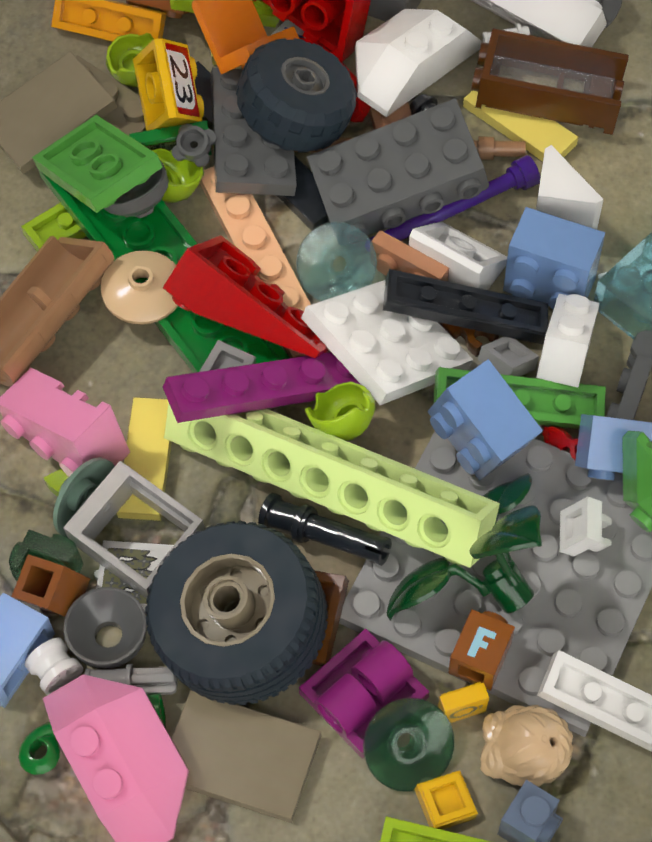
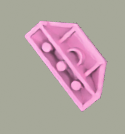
(120, 757)

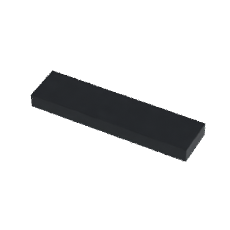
(465, 306)

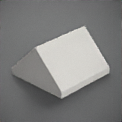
(566, 192)
(468, 259)

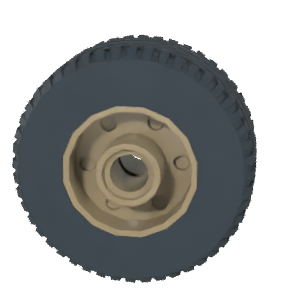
(236, 612)

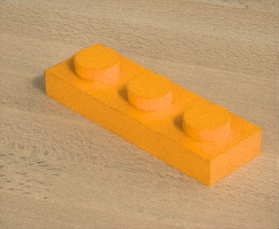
(107, 19)

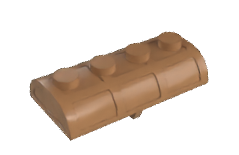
(45, 298)

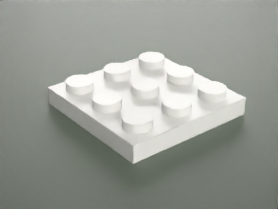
(383, 348)

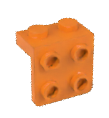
(233, 31)

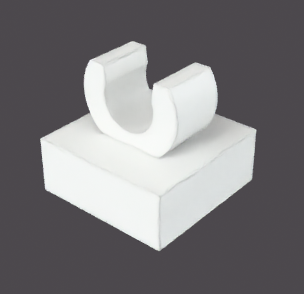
(582, 527)

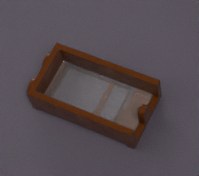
(550, 79)

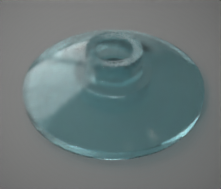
(321, 249)

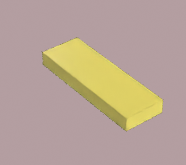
(535, 131)
(148, 453)

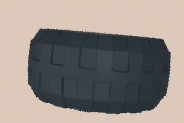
(296, 95)

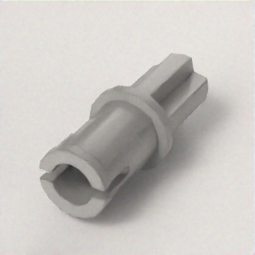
(152, 680)

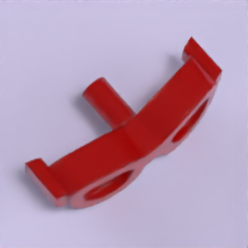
(560, 439)

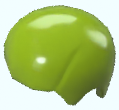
(121, 55)
(182, 176)
(343, 411)

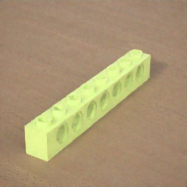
(343, 479)

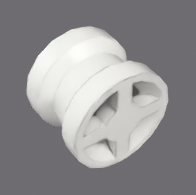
(53, 665)

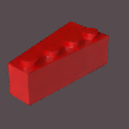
(330, 22)

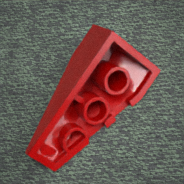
(224, 286)

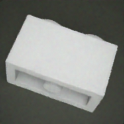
(568, 339)

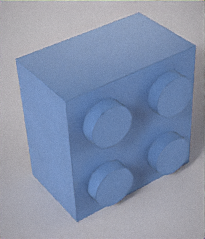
(551, 258)
(483, 420)

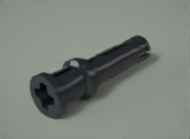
(305, 525)

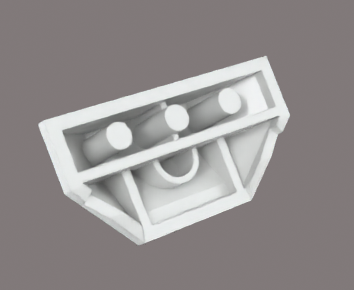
(409, 56)

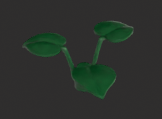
(502, 577)

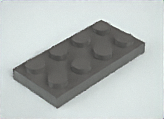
(241, 157)

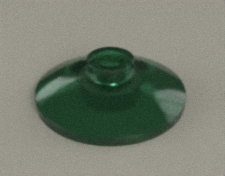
(424, 756)

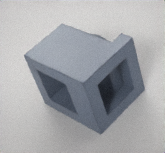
(530, 816)

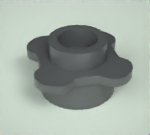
(188, 135)

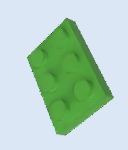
(97, 163)

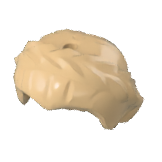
(520, 745)

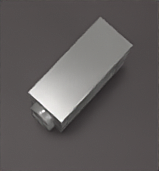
(106, 502)

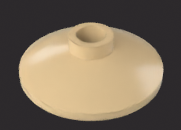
(138, 301)

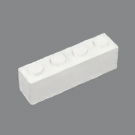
(559, 20)

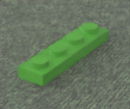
(545, 400)

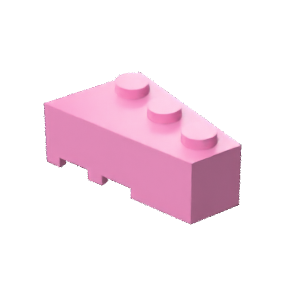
(61, 423)

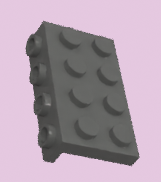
(400, 170)

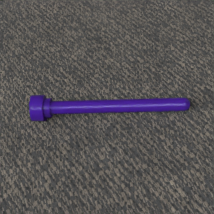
(521, 175)

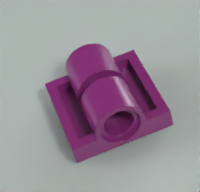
(358, 685)

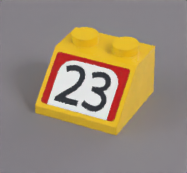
(167, 84)

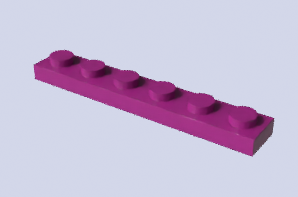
(253, 386)

